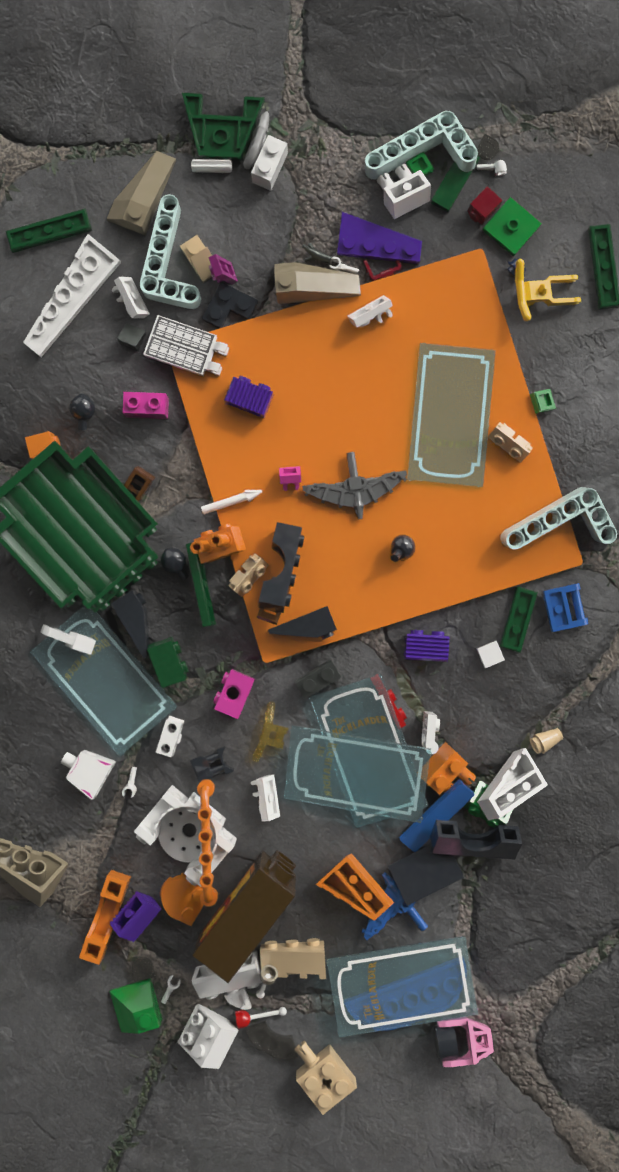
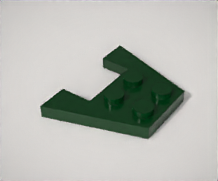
(222, 135)

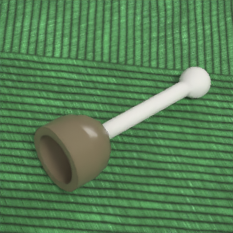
(266, 978)

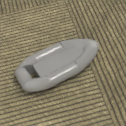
(257, 140)

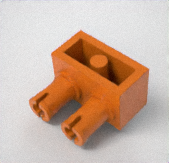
(218, 544)
(445, 767)

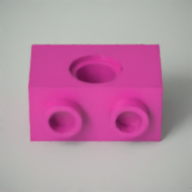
(145, 405)
(243, 684)

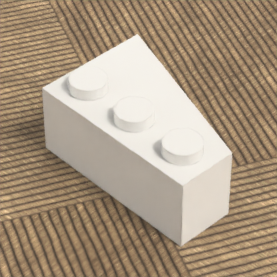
(512, 785)

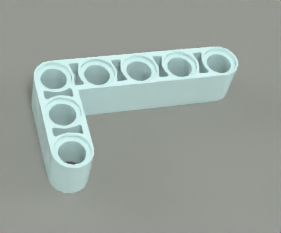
(421, 143)
(162, 258)
(559, 517)

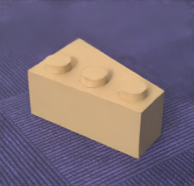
(295, 957)

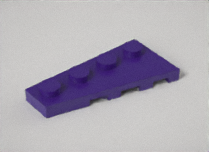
(372, 241)

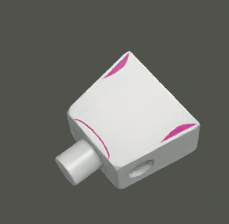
(88, 771)

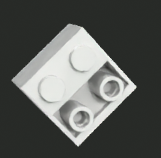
(207, 1037)

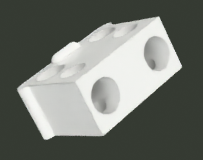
(170, 736)

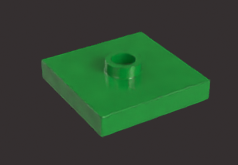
(512, 226)

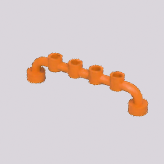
(209, 894)

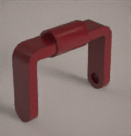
(389, 272)

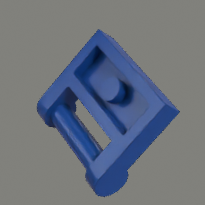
(558, 608)

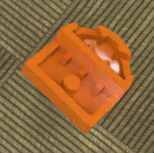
(181, 899)

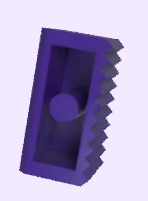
(249, 396)
(426, 647)
(135, 916)

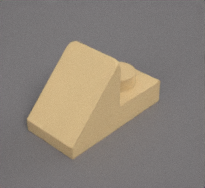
(198, 257)

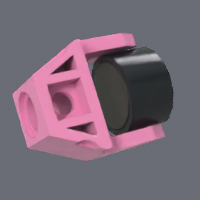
(447, 1044)

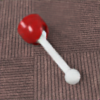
(243, 1017)

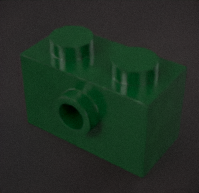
(167, 661)

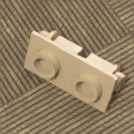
(517, 448)
(255, 568)

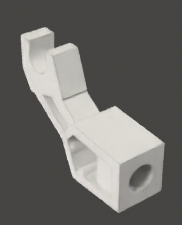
(72, 640)

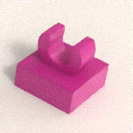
(290, 475)

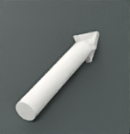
(247, 495)

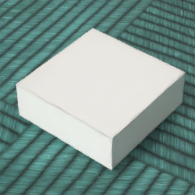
(490, 654)

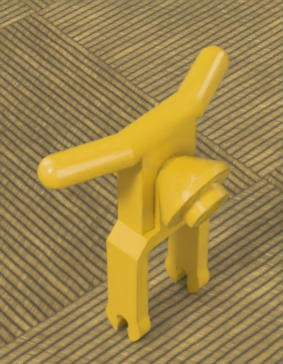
(539, 291)

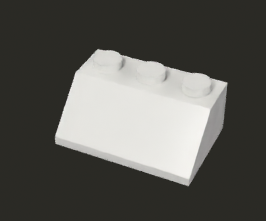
(210, 984)

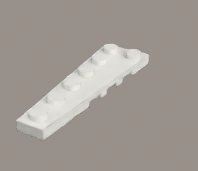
(81, 281)

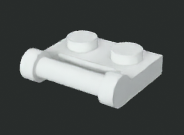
(429, 727)

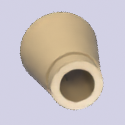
(546, 740)

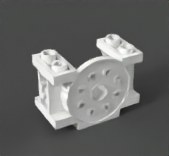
(167, 811)

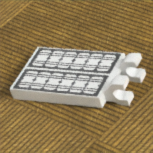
(184, 347)

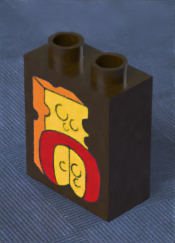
(246, 914)

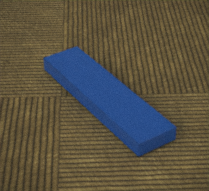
(442, 809)

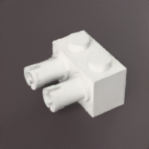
(405, 194)

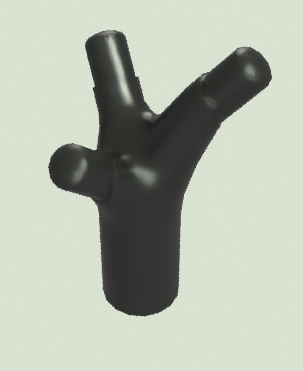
(315, 254)

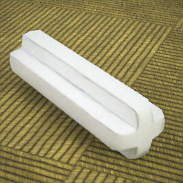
(211, 165)

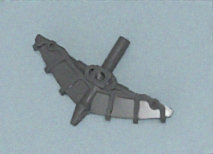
(355, 490)

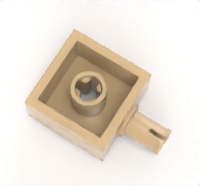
(326, 1064)

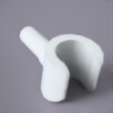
(499, 167)
(340, 266)
(130, 785)
(170, 988)

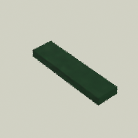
(48, 230)
(604, 266)
(201, 588)

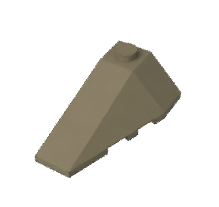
(140, 198)
(306, 282)
(30, 871)

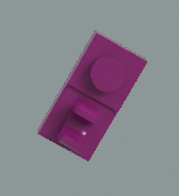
(222, 269)

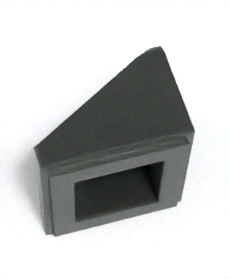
(131, 336)

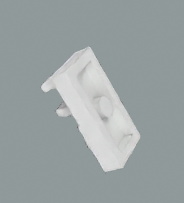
(131, 297)
(372, 310)
(267, 797)

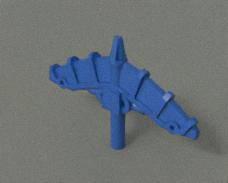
(399, 906)

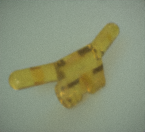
(267, 728)

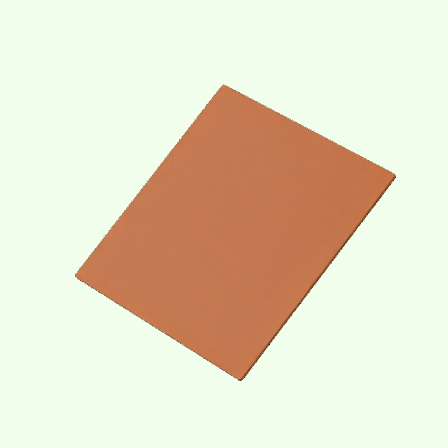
(356, 393)

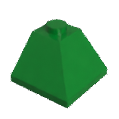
(136, 1007)

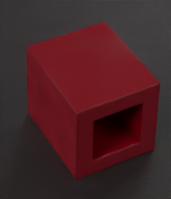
(484, 206)

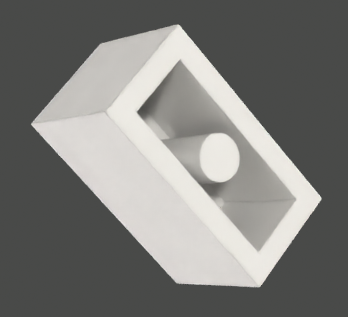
(269, 162)

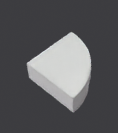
(239, 999)

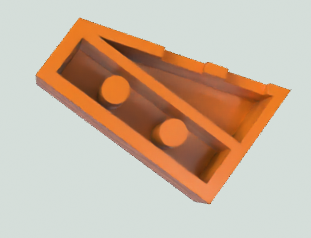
(356, 887)

